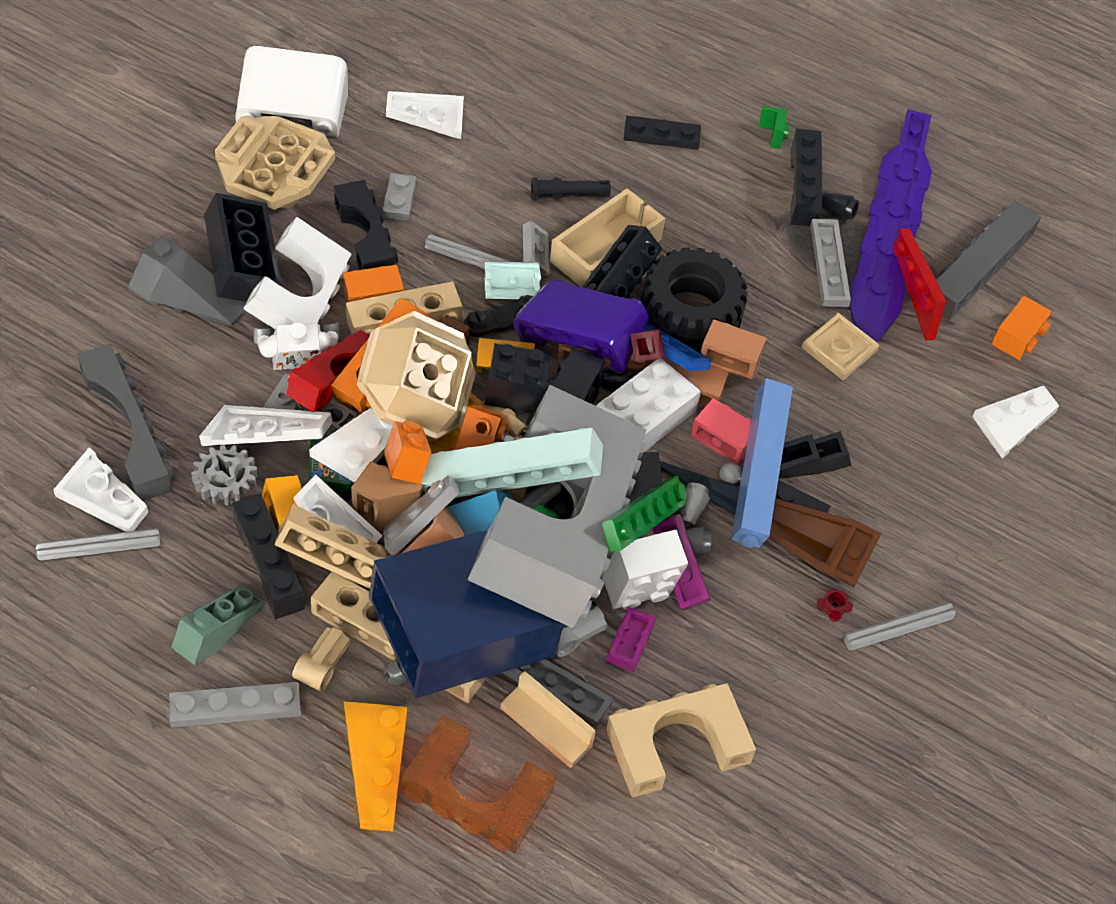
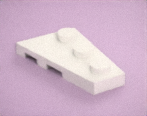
(427, 111)
(1014, 418)
(100, 493)
(324, 502)

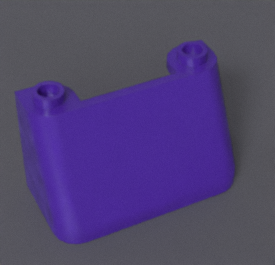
(582, 321)

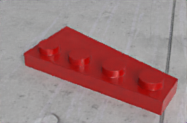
(921, 284)

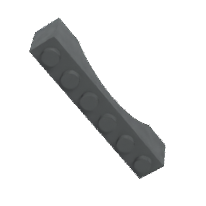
(143, 466)

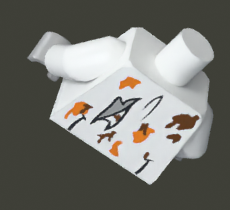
(295, 343)

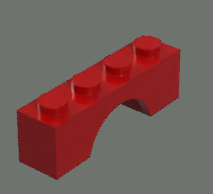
(312, 381)

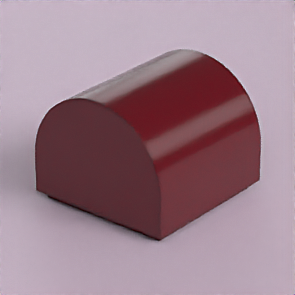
(647, 345)

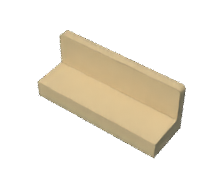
(549, 720)

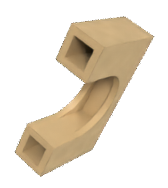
(708, 710)

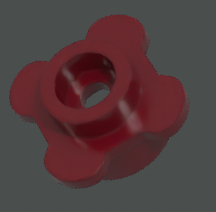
(838, 598)

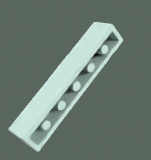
(518, 462)

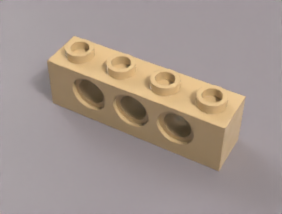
(434, 300)
(329, 545)

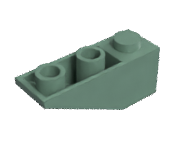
(213, 624)

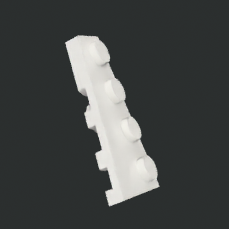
(259, 424)
(354, 445)

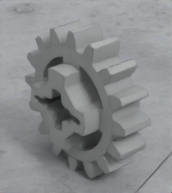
(222, 474)

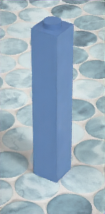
(762, 464)

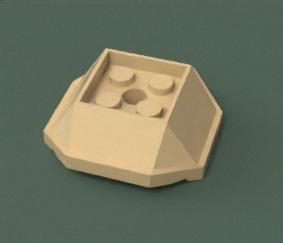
(273, 160)
(395, 378)

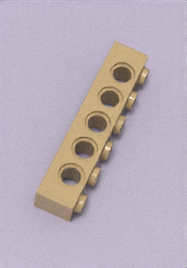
(355, 621)

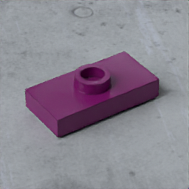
(631, 639)

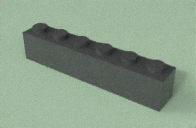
(985, 256)

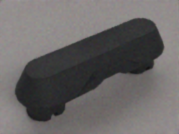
(494, 320)

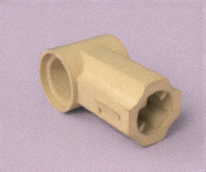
(319, 664)

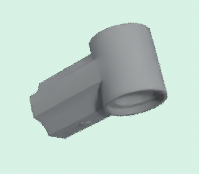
(582, 630)

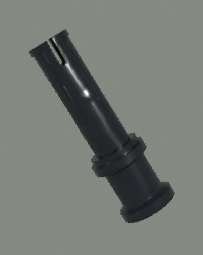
(557, 188)

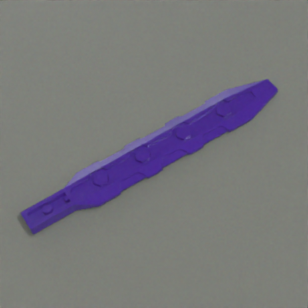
(903, 179)

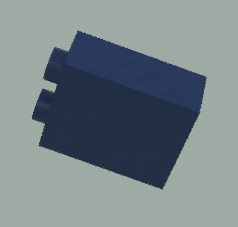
(451, 627)

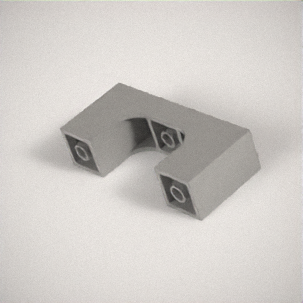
(554, 561)

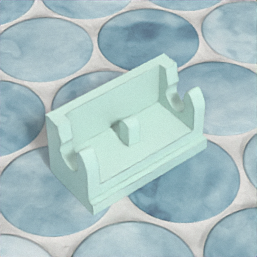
(511, 279)

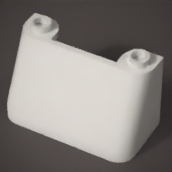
(294, 86)

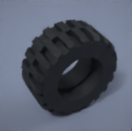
(696, 273)

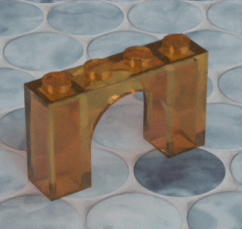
(501, 820)

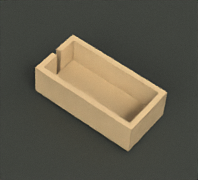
(588, 241)

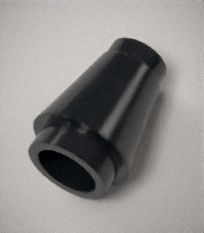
(840, 205)

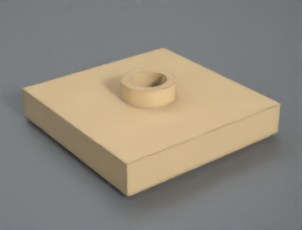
(840, 346)

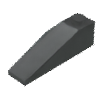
(178, 280)

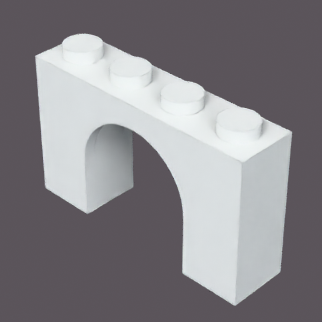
(322, 261)

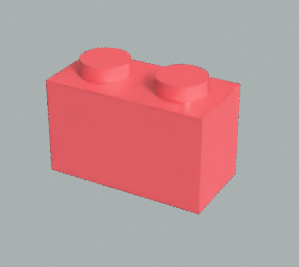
(722, 430)

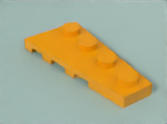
(376, 757)

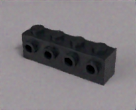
(625, 262)

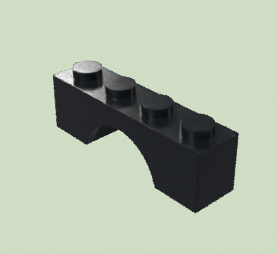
(807, 165)
(357, 207)
(272, 562)

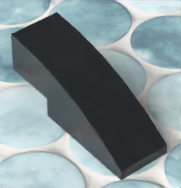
(814, 456)

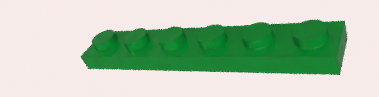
(643, 513)

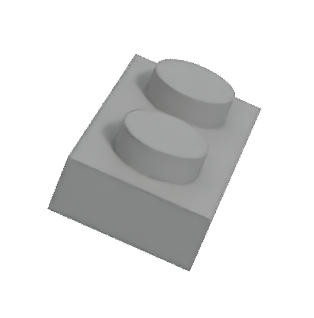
(399, 197)
(536, 247)

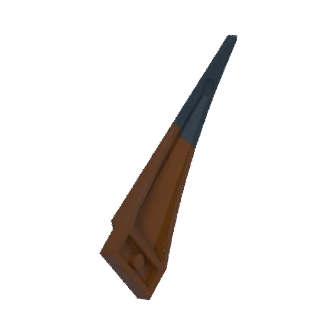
(821, 539)

